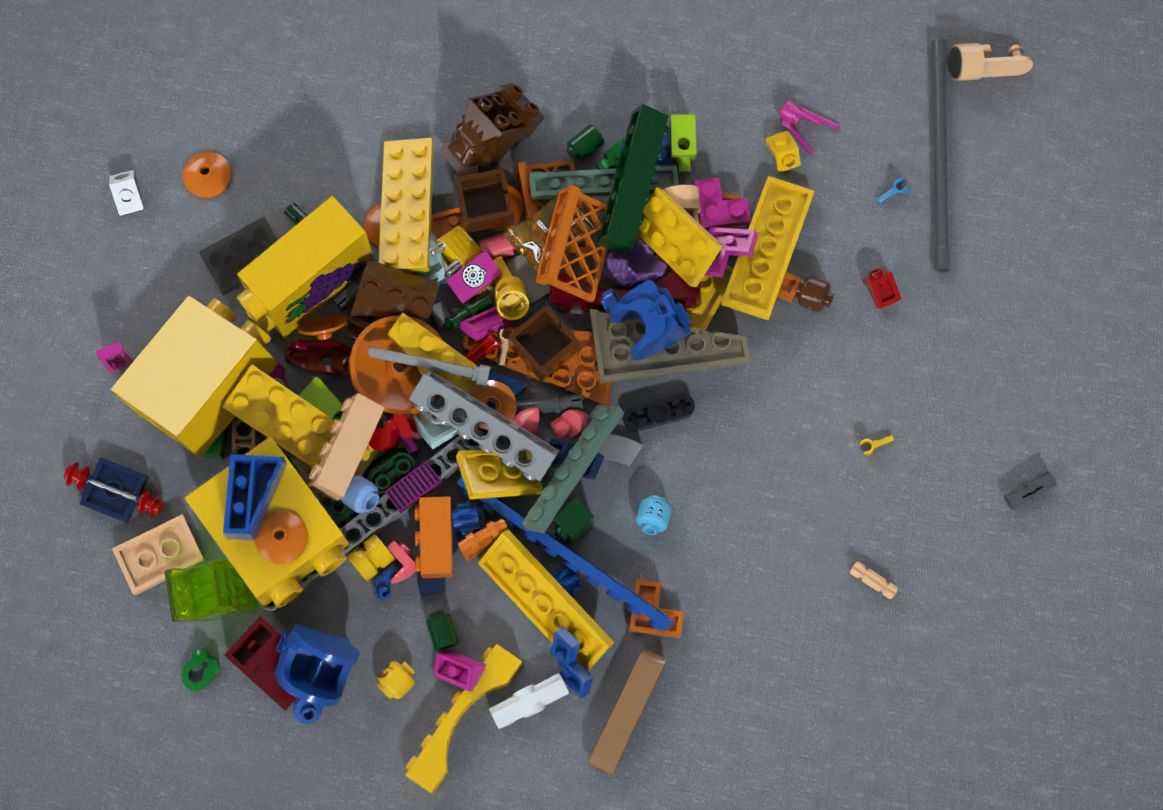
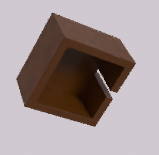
(484, 200)
(541, 345)

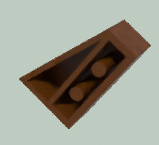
(391, 292)

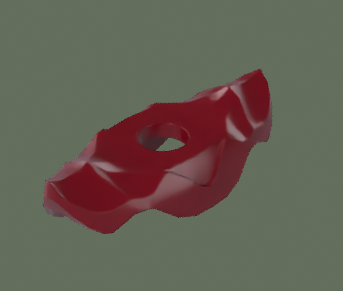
(308, 354)

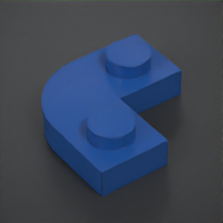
(566, 648)

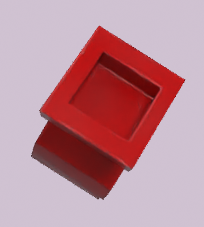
(388, 438)

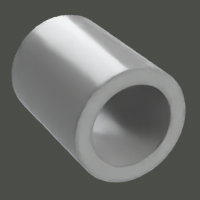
(439, 313)

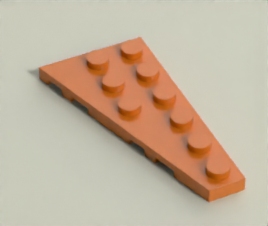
(575, 376)

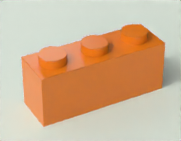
(434, 537)

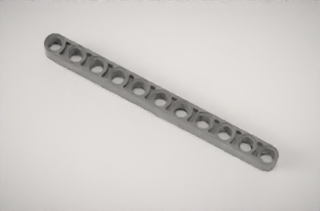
(387, 515)

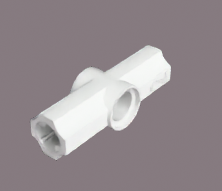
(528, 701)

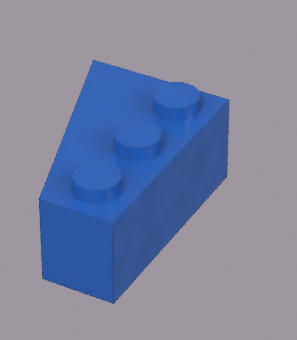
(249, 493)

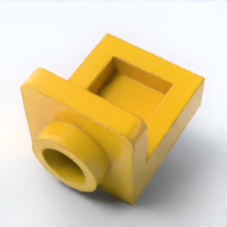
(784, 151)

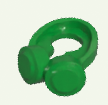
(196, 661)

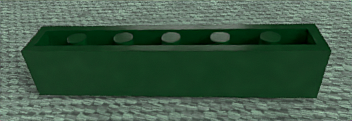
(633, 180)

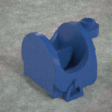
(658, 312)
(313, 669)

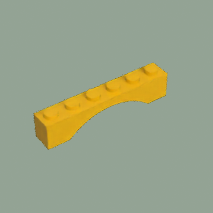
(431, 765)

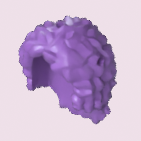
(634, 266)

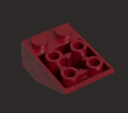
(257, 658)

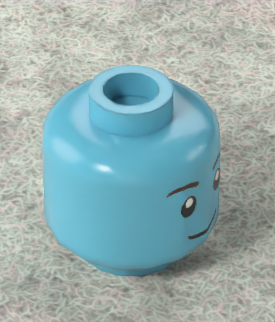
(653, 515)

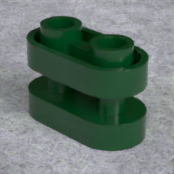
(389, 469)

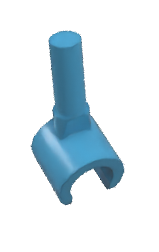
(896, 189)

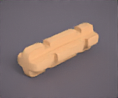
(874, 580)

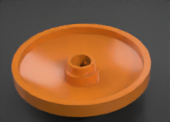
(383, 380)

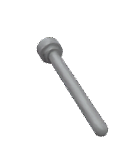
(478, 374)

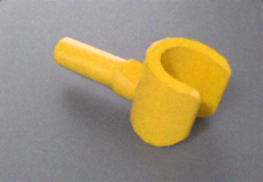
(874, 444)

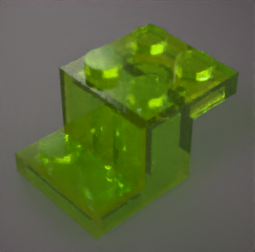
(208, 592)

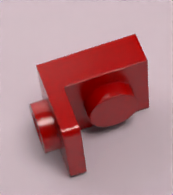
(882, 287)

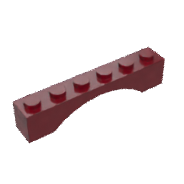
(678, 288)

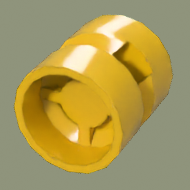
(511, 298)
(370, 557)

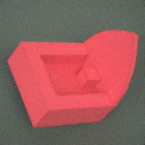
(528, 420)
(571, 424)
(402, 554)

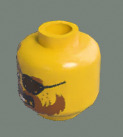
(396, 679)

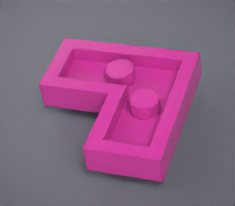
(718, 212)
(735, 242)

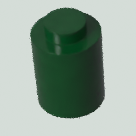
(584, 143)
(442, 631)

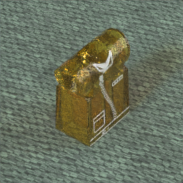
(531, 235)

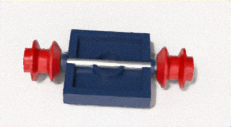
(113, 490)

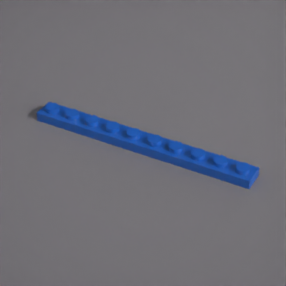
(575, 561)

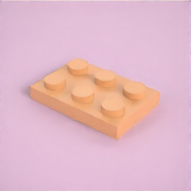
(155, 551)

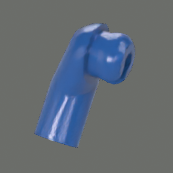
(382, 582)

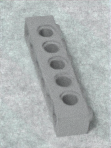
(498, 425)

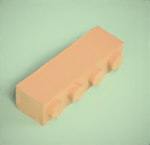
(346, 447)

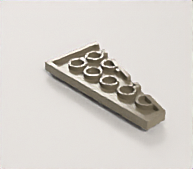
(692, 353)

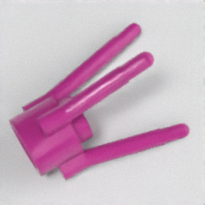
(794, 114)

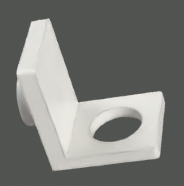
(125, 192)

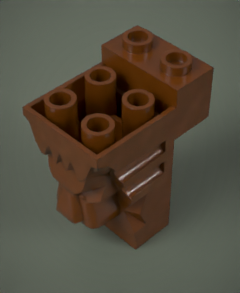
(491, 129)

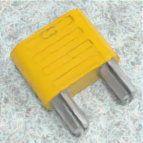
(456, 248)

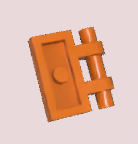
(482, 540)

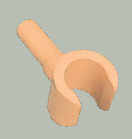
(504, 341)

